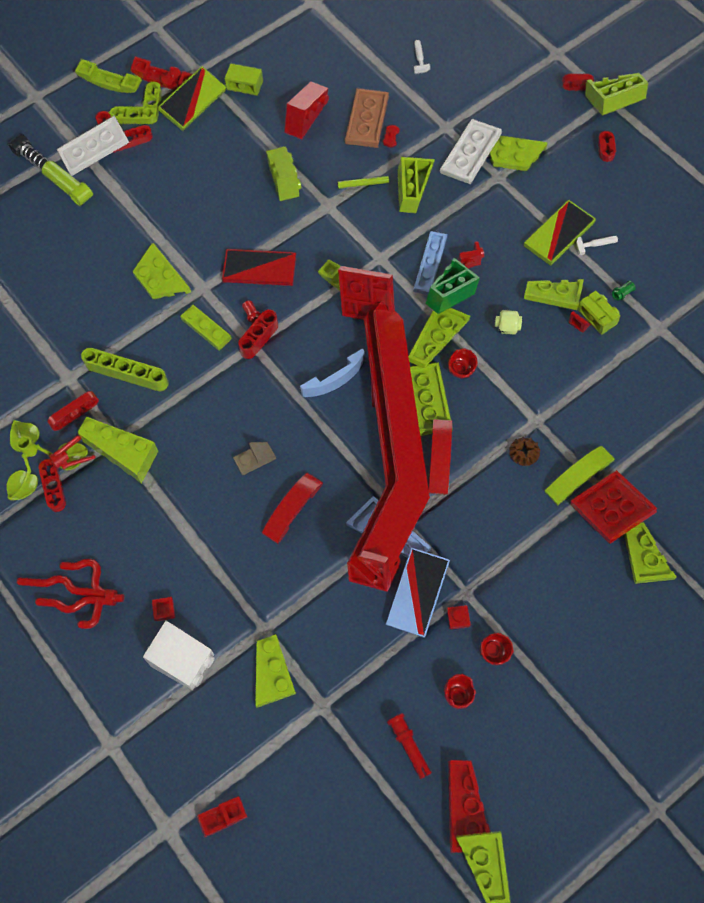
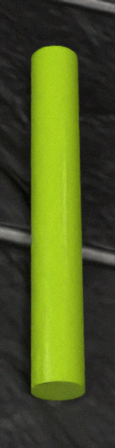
(363, 182)

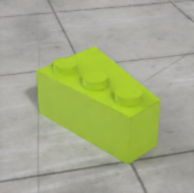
(283, 173)

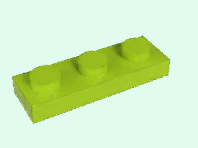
(206, 327)

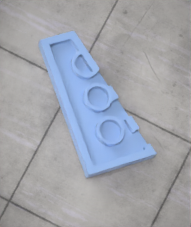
(362, 516)

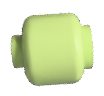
(508, 322)

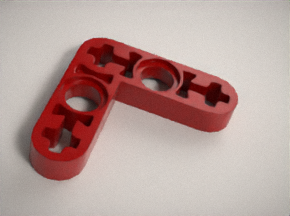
(129, 133)

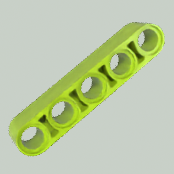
(119, 363)

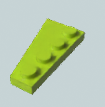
(436, 335)

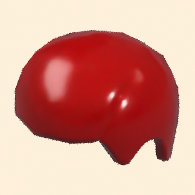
(462, 363)
(496, 649)
(459, 691)

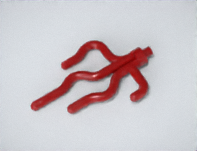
(94, 595)

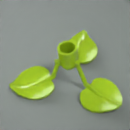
(23, 439)

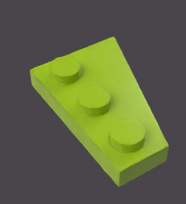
(559, 294)
(645, 558)
(272, 674)
(487, 861)

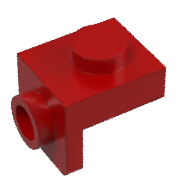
(472, 258)

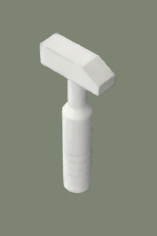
(422, 68)
(597, 242)

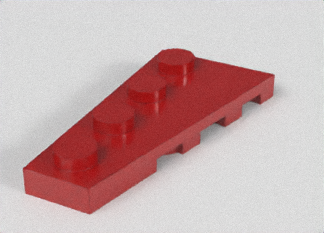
(465, 805)

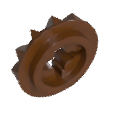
(519, 456)

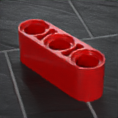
(255, 341)

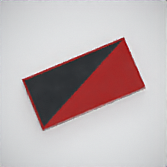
(259, 267)

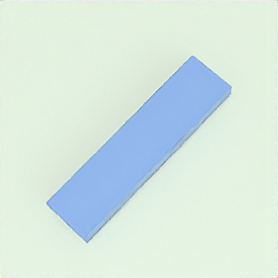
(430, 262)

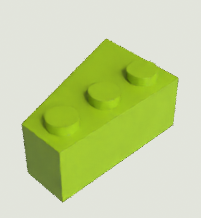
(616, 93)
(412, 180)

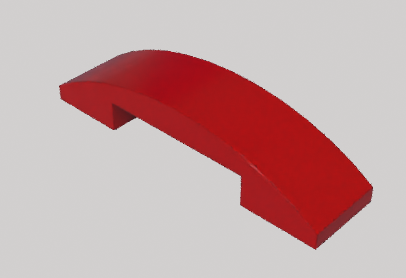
(144, 70)
(440, 456)
(290, 507)

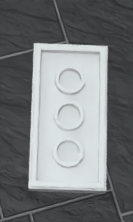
(93, 145)
(470, 151)

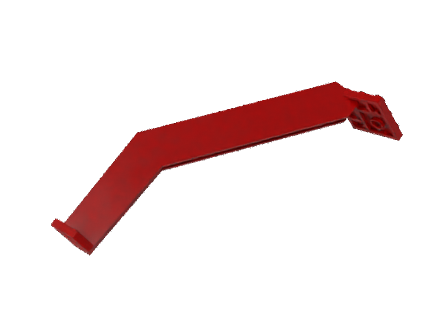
(371, 298)

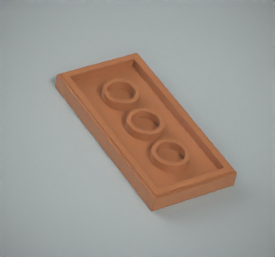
(367, 118)

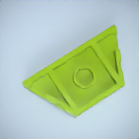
(516, 152)
(158, 275)

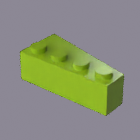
(119, 447)

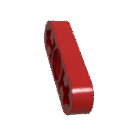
(73, 410)
(58, 491)

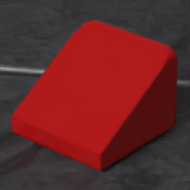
(578, 322)

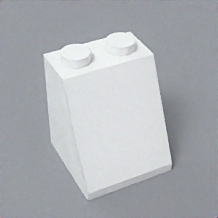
(179, 656)

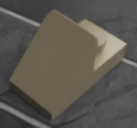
(257, 456)

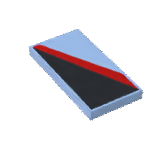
(418, 592)

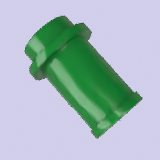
(620, 292)

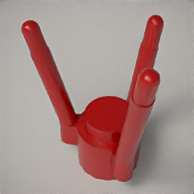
(60, 457)

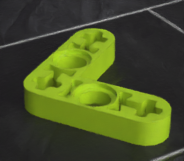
(146, 111)

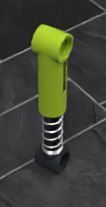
(77, 191)

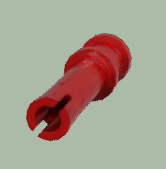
(404, 736)

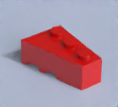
(304, 109)

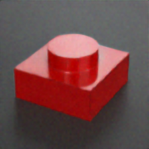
(163, 609)
(458, 617)

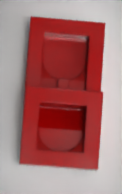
(221, 816)

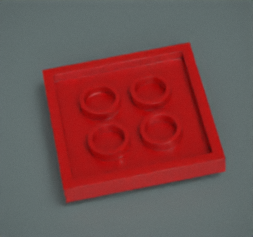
(613, 506)

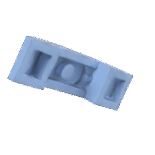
(336, 380)

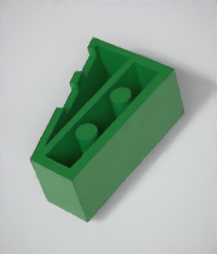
(452, 287)

